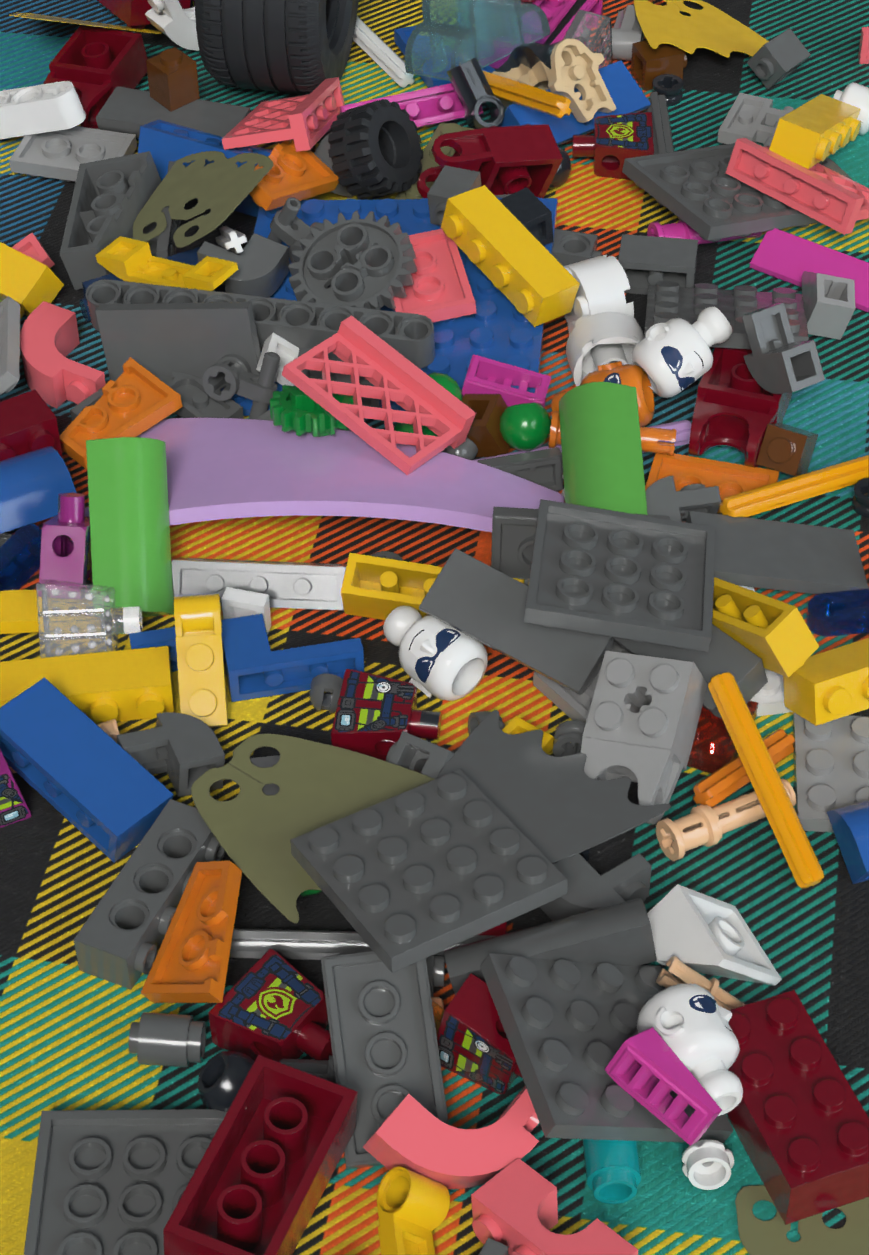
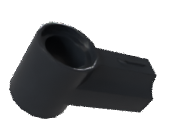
(475, 91)

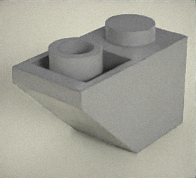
(827, 303)

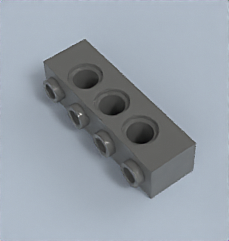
(139, 905)

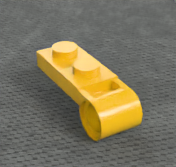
(201, 658)
(409, 1212)

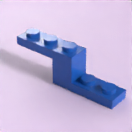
(256, 670)

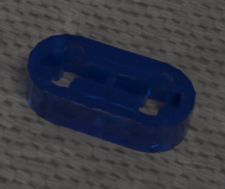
(18, 558)
(845, 612)

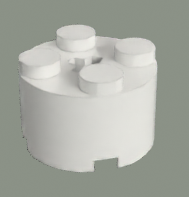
(600, 288)
(601, 341)

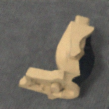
(561, 69)

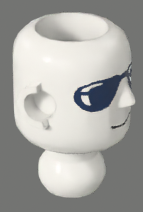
(679, 352)
(435, 654)
(699, 1036)

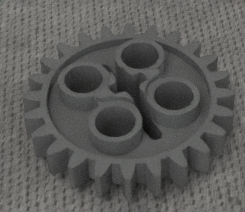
(354, 263)

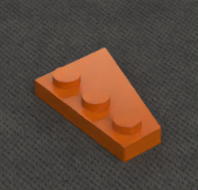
(293, 175)
(124, 410)
(729, 477)
(199, 938)

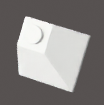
(708, 937)

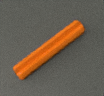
(733, 775)

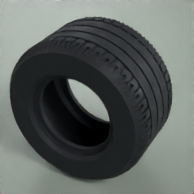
(275, 42)

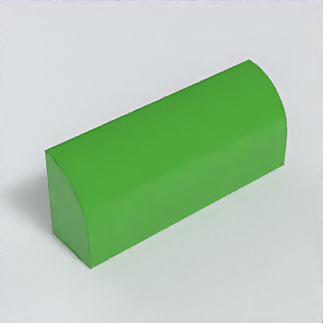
(602, 448)
(131, 522)

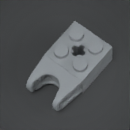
(643, 723)

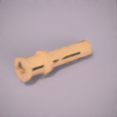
(707, 824)

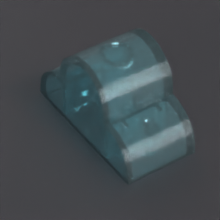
(470, 29)

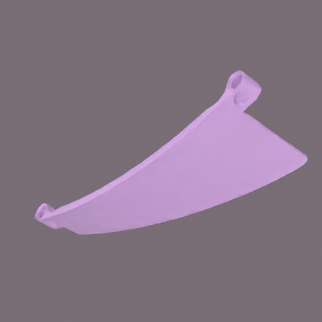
(259, 471)

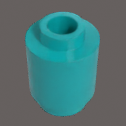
(612, 1169)

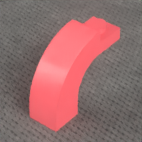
(45, 342)
(449, 1154)

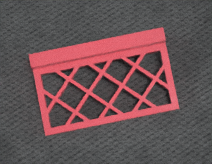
(296, 118)
(812, 191)
(393, 380)

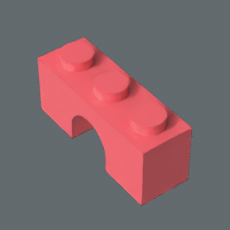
(521, 1209)

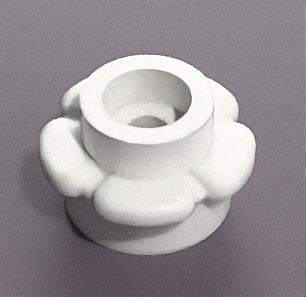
(707, 1164)

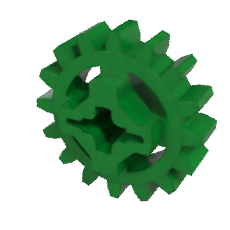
(302, 414)

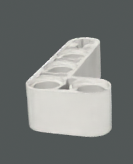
(39, 109)

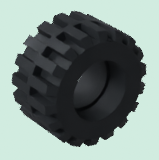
(375, 150)

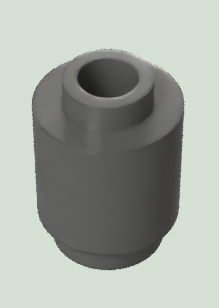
(167, 1039)

